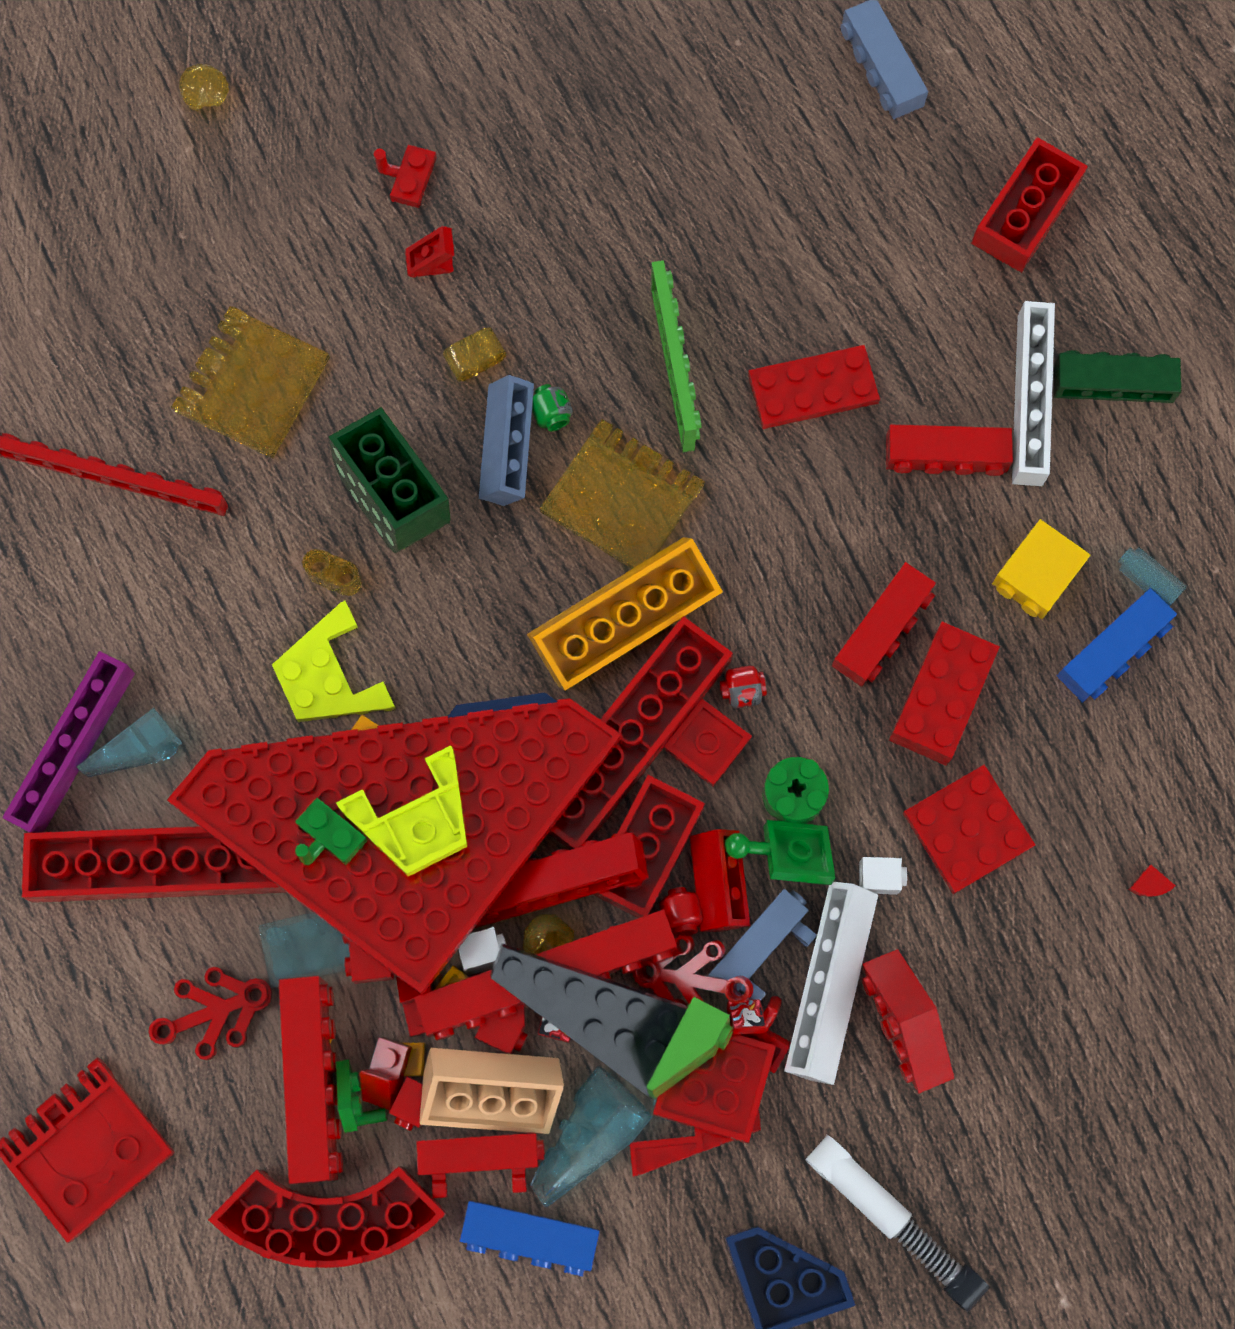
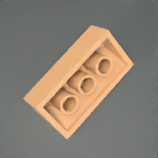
(490, 1091)

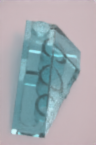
(597, 1130)

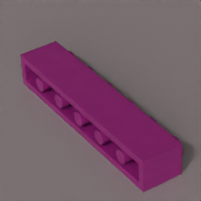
(69, 744)

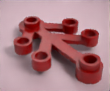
(686, 979)
(217, 1011)

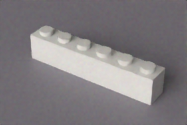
(1033, 394)
(831, 983)

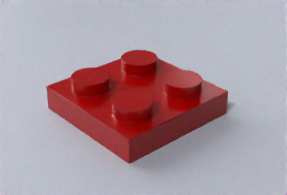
(707, 742)

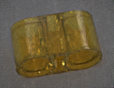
(474, 354)
(333, 570)

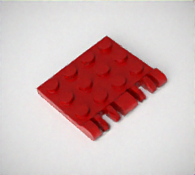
(87, 1154)

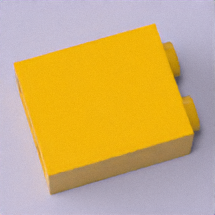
(1040, 569)

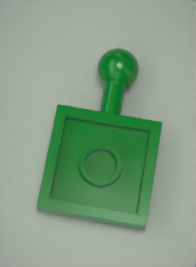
(792, 849)

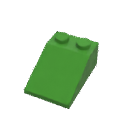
(693, 1043)

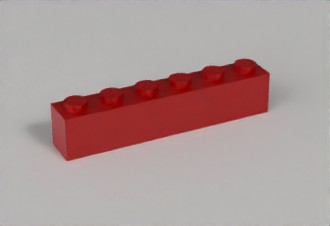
(570, 876)

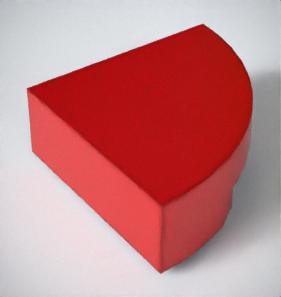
(1151, 883)

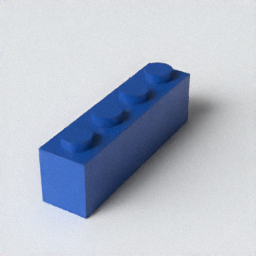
(1116, 645)
(529, 1236)

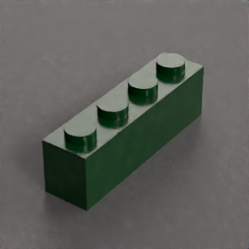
(1117, 377)

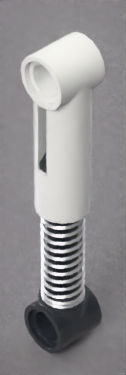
(893, 1219)

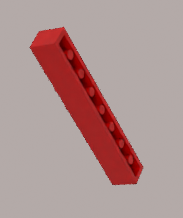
(600, 954)

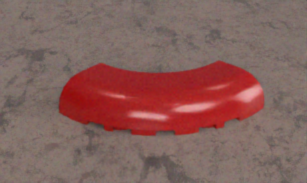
(327, 1230)

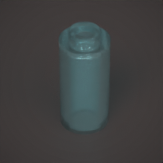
(1149, 573)

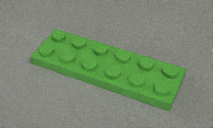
(676, 361)

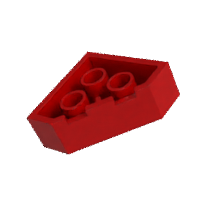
(908, 1021)

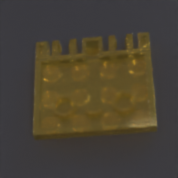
(255, 386)
(619, 500)

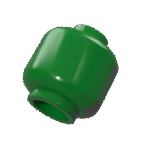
(551, 407)

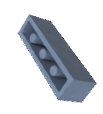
(884, 59)
(506, 440)

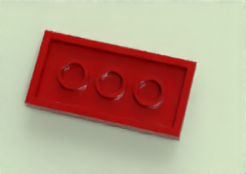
(813, 386)

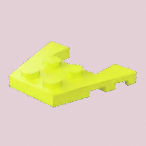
(315, 679)
(420, 830)

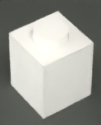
(882, 875)

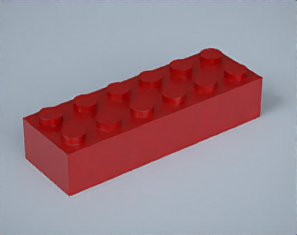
(309, 1080)

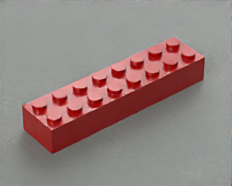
(646, 718)
(134, 866)

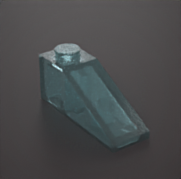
(138, 745)

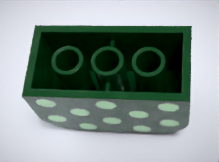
(388, 481)

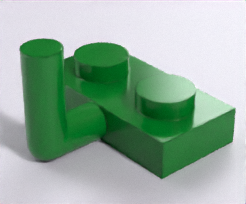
(329, 833)
(349, 1104)

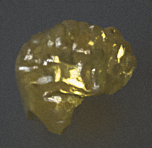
(203, 86)
(546, 933)

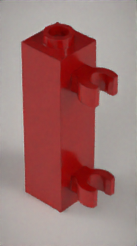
(479, 1154)

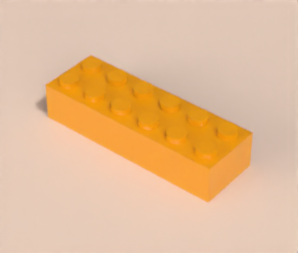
(625, 613)

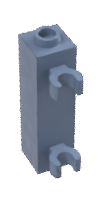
(763, 938)

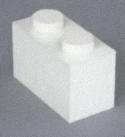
(480, 951)

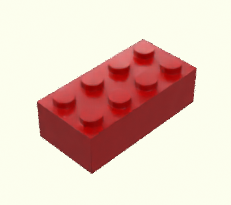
(1029, 204)
(944, 693)
(663, 823)

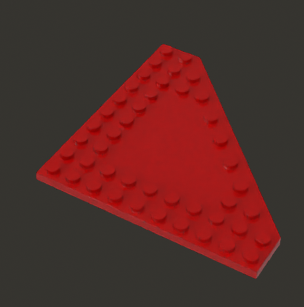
(514, 784)

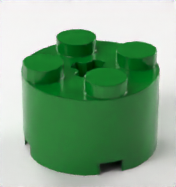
(804, 775)

